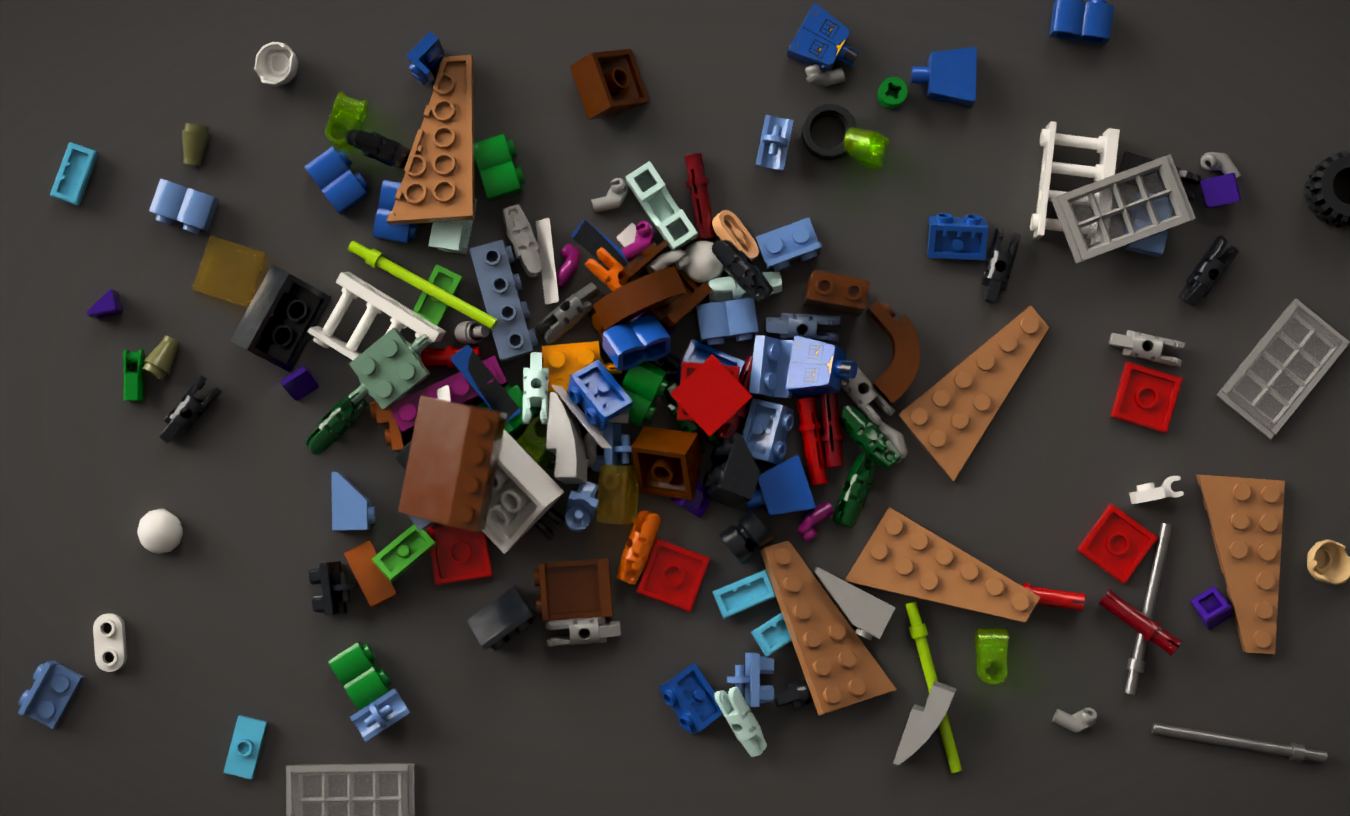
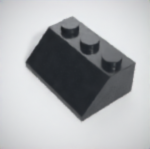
(280, 317)

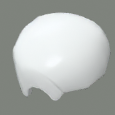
(276, 64)
(703, 262)
(160, 531)

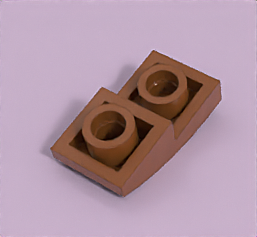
(393, 436)
(371, 580)

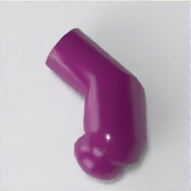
(643, 239)
(570, 265)
(812, 518)

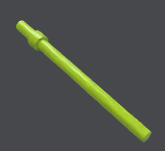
(377, 260)
(918, 632)

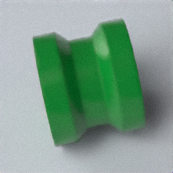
(887, 96)

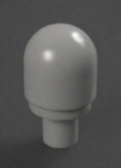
(470, 332)

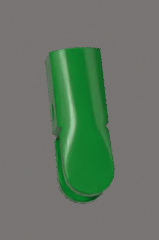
(133, 380)

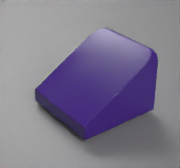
(1220, 190)
(106, 306)
(300, 383)
(697, 505)
(1212, 607)

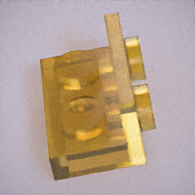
(617, 494)

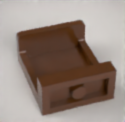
(836, 293)
(674, 312)
(574, 589)

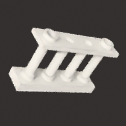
(1105, 145)
(376, 303)

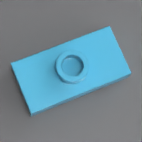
(74, 174)
(744, 594)
(772, 635)
(245, 747)

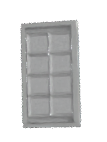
(1123, 208)
(1283, 368)
(350, 789)

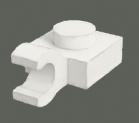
(1149, 492)

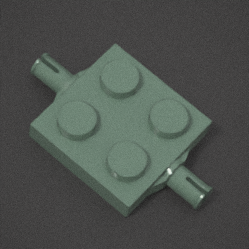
(389, 368)

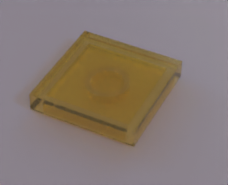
(229, 271)

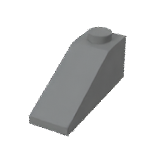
(859, 607)

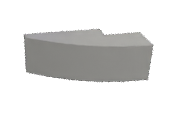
(566, 442)
(924, 720)

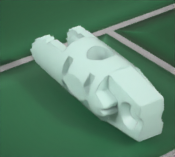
(727, 289)
(535, 389)
(741, 720)

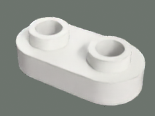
(113, 642)

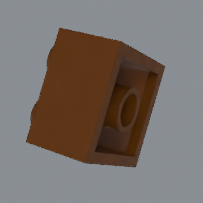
(609, 83)
(667, 462)

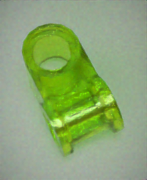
(346, 114)
(866, 146)
(532, 442)
(991, 647)

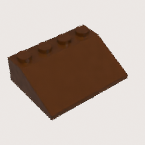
(452, 463)

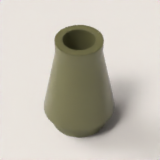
(194, 143)
(161, 358)

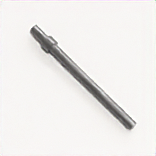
(1136, 664)
(1295, 751)

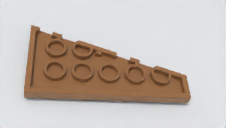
(441, 161)
(963, 403)
(1248, 541)
(924, 566)
(828, 649)

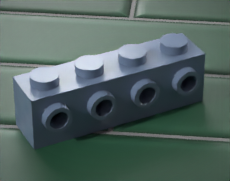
(502, 300)

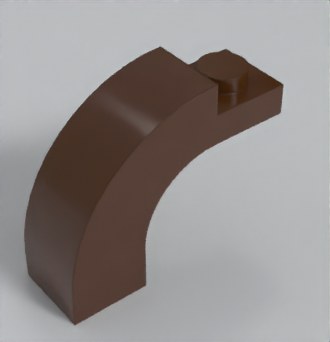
(637, 298)
(905, 356)

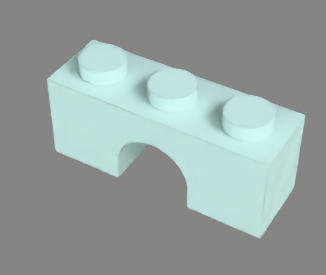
(660, 206)

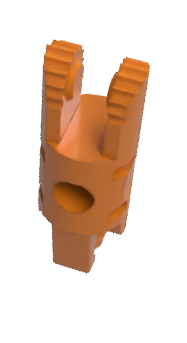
(611, 277)
(638, 546)

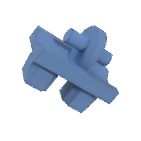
(774, 143)
(620, 447)
(581, 507)
(754, 667)
(380, 714)

